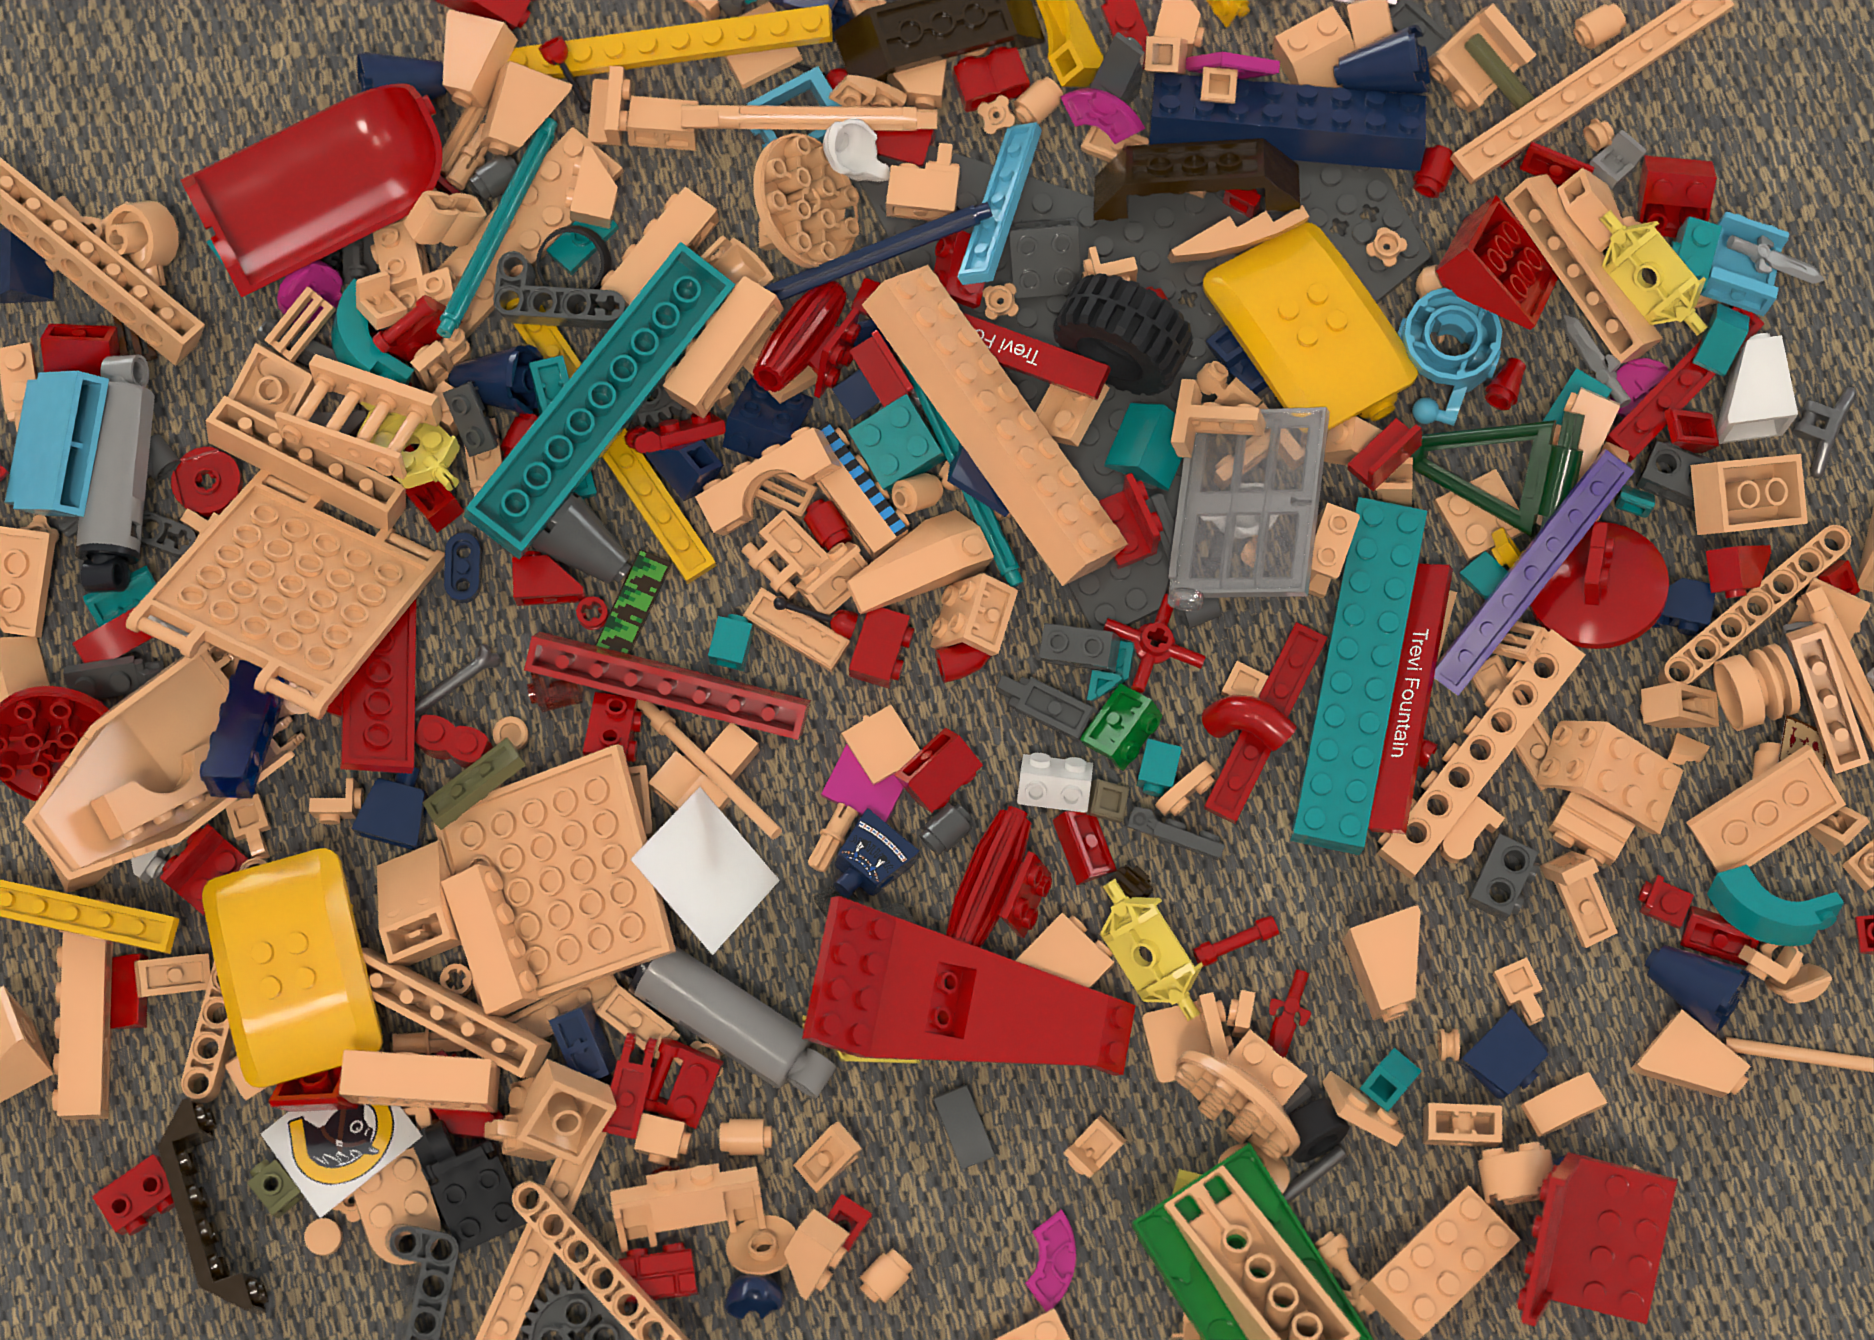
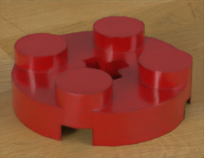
(190, 473)

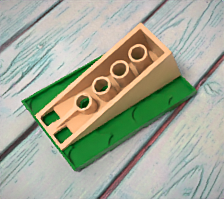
(1244, 1259)

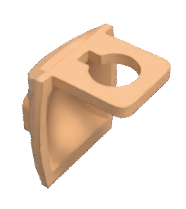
(736, 261)
(1804, 986)

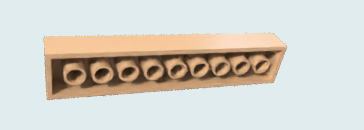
(994, 424)

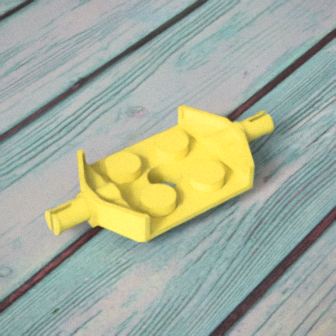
(1676, 286)
(429, 460)
(1140, 923)

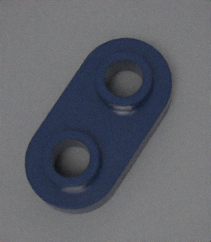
(462, 569)

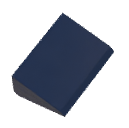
(23, 272)

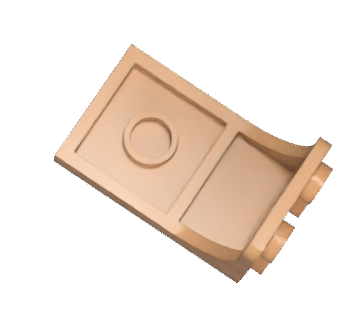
(1612, 770)

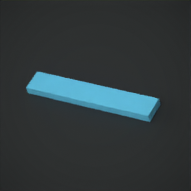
(1003, 197)

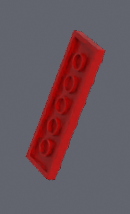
(381, 704)

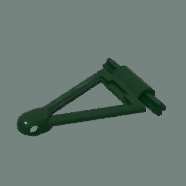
(1549, 475)

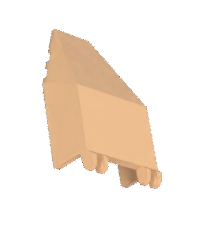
(141, 743)

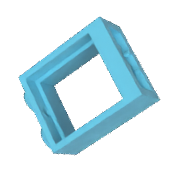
(810, 80)

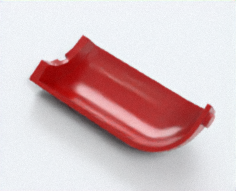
(318, 184)

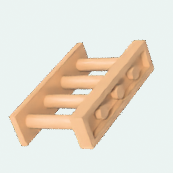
(359, 387)

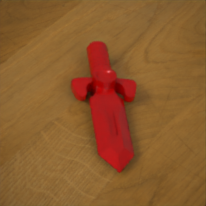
(1284, 1026)

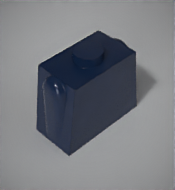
(1505, 1056)

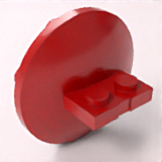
(1605, 589)
(40, 733)

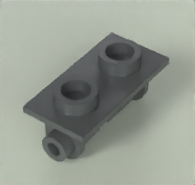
(358, 259)
(467, 413)

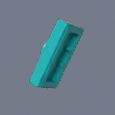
(573, 249)
(110, 605)

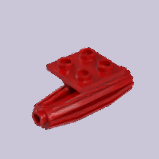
(810, 338)
(999, 882)

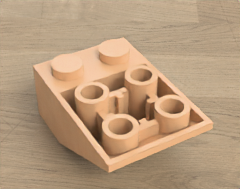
(413, 906)

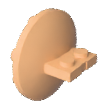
(803, 202)
(1251, 1086)

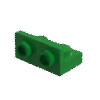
(1122, 726)

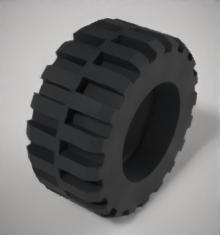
(1125, 329)

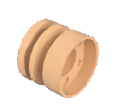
(1756, 687)

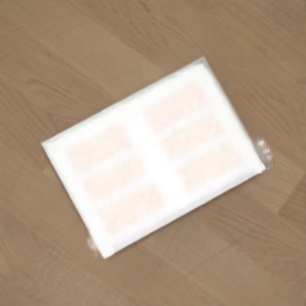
(1249, 511)

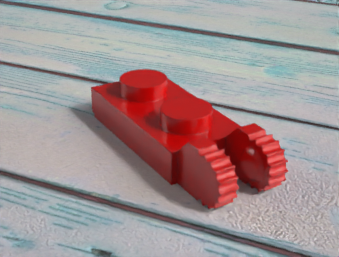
(674, 433)
(630, 1089)

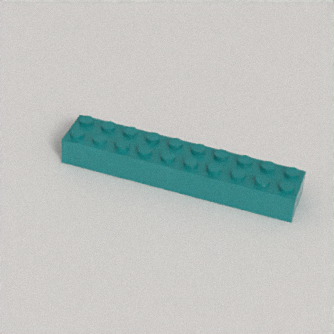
(598, 401)
(1359, 677)

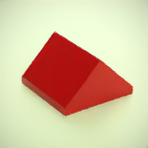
(311, 1093)

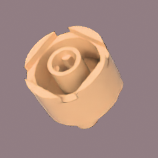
(1514, 1175)

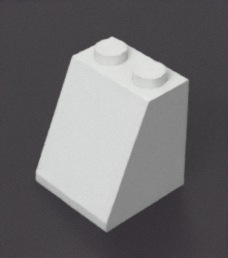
(1758, 392)

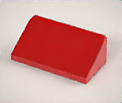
(1559, 167)
(1084, 846)
(1715, 936)
(127, 1008)

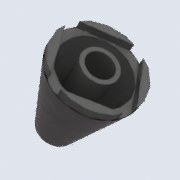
(583, 542)

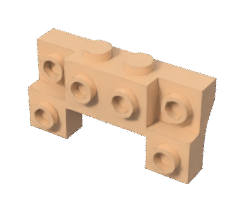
(409, 266)
(686, 1200)

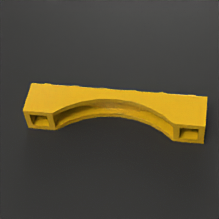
(1070, 42)

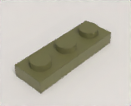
(474, 783)

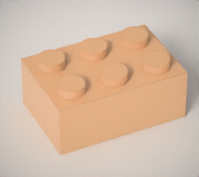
(1749, 494)

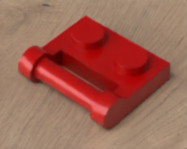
(412, 330)
(691, 1087)

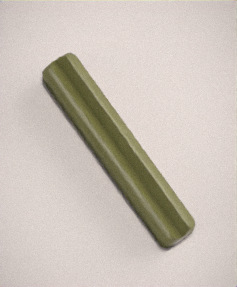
(1498, 71)

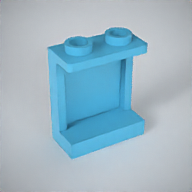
(1734, 275)

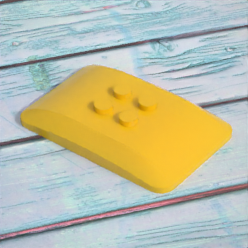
(1310, 325)
(290, 967)

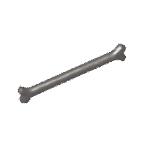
(483, 660)

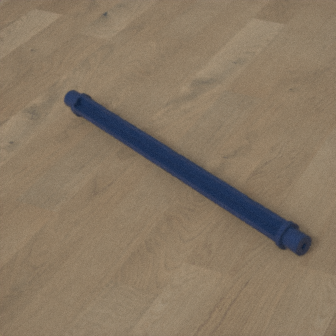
(880, 251)

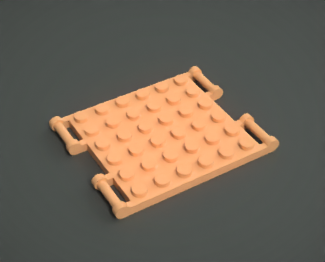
(288, 591)

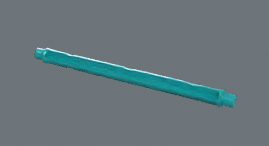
(497, 228)
(983, 514)

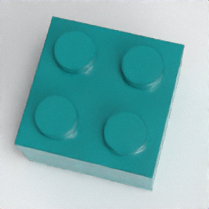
(897, 442)

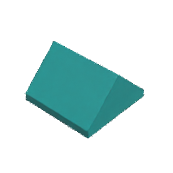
(1145, 445)

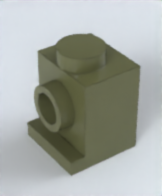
(284, 1196)

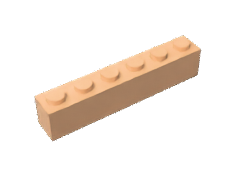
(1580, 269)
(330, 477)
(454, 1017)
(83, 1027)

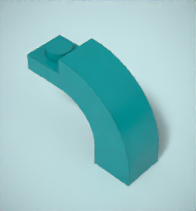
(355, 346)
(1767, 917)

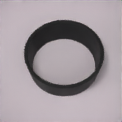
(597, 241)

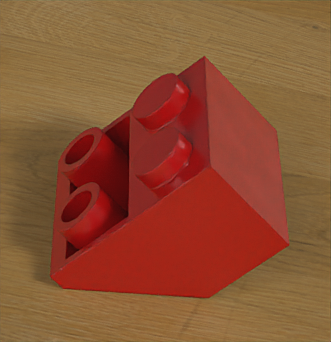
(1674, 191)

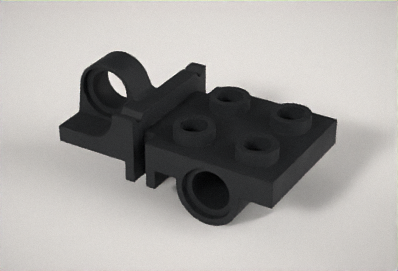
(471, 1187)

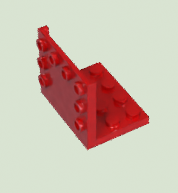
(1598, 1239)

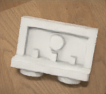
(1055, 782)

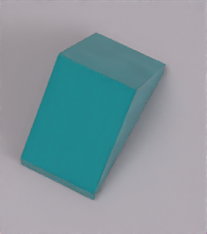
(1721, 340)

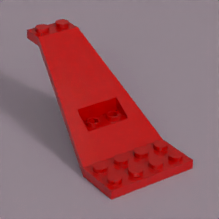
(885, 985)

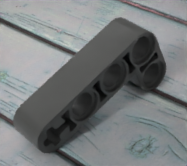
(563, 299)
(426, 1266)

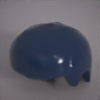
(755, 1294)

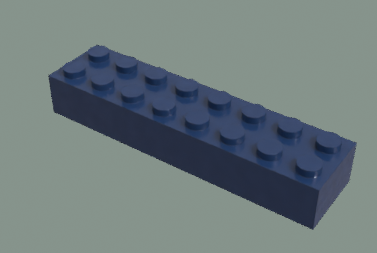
(1297, 120)

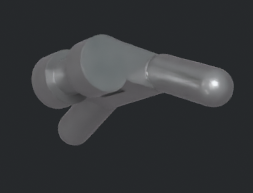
(1825, 437)

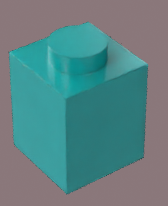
(731, 642)
(1158, 767)
(1390, 1079)

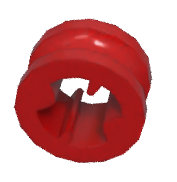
(589, 603)

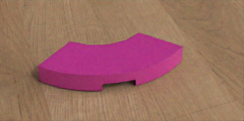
(1103, 111)
(1055, 1261)

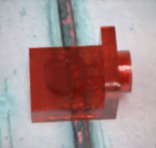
(557, 696)

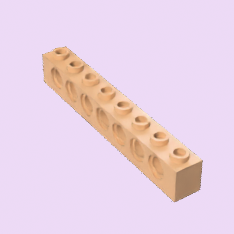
(96, 267)
(1561, 659)

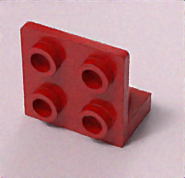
(1134, 521)
(201, 861)

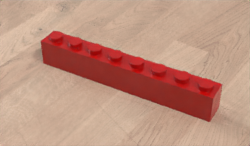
(667, 685)

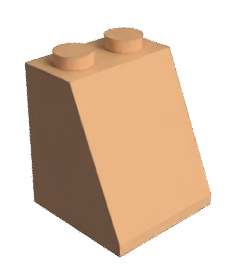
(1386, 962)
(21, 1050)

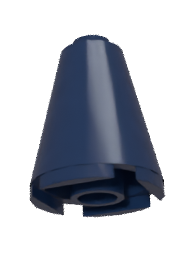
(1387, 65)
(382, 69)
(501, 378)
(1698, 984)

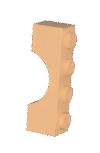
(730, 501)
(132, 805)

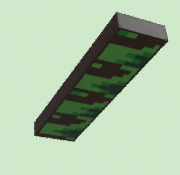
(634, 602)

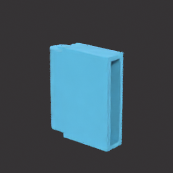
(56, 443)

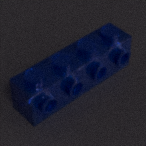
(241, 736)

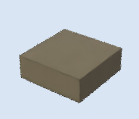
(1107, 801)

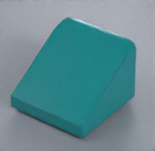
(1635, 501)

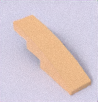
(1228, 239)

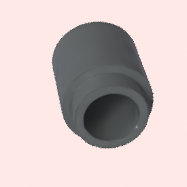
(493, 177)
(946, 828)

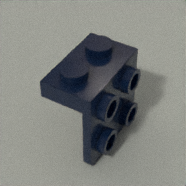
(762, 421)

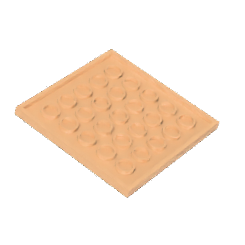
(568, 869)

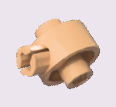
(144, 237)

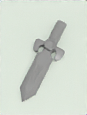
(1761, 253)
(1595, 359)

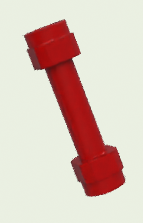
(1263, 929)

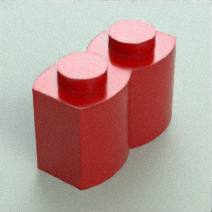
(989, 77)
(444, 741)

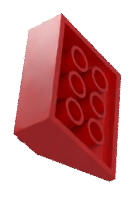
(1498, 265)

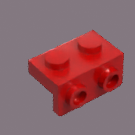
(949, 258)

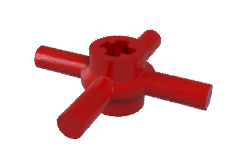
(1149, 654)

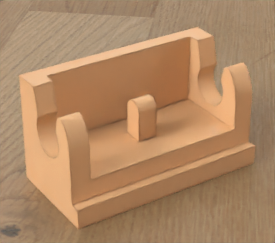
(658, 124)

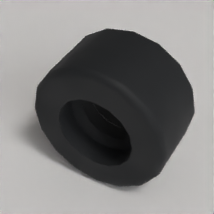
(1317, 1129)

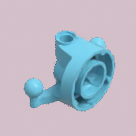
(1447, 314)

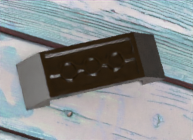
(928, 31)
(1195, 168)
(189, 1128)

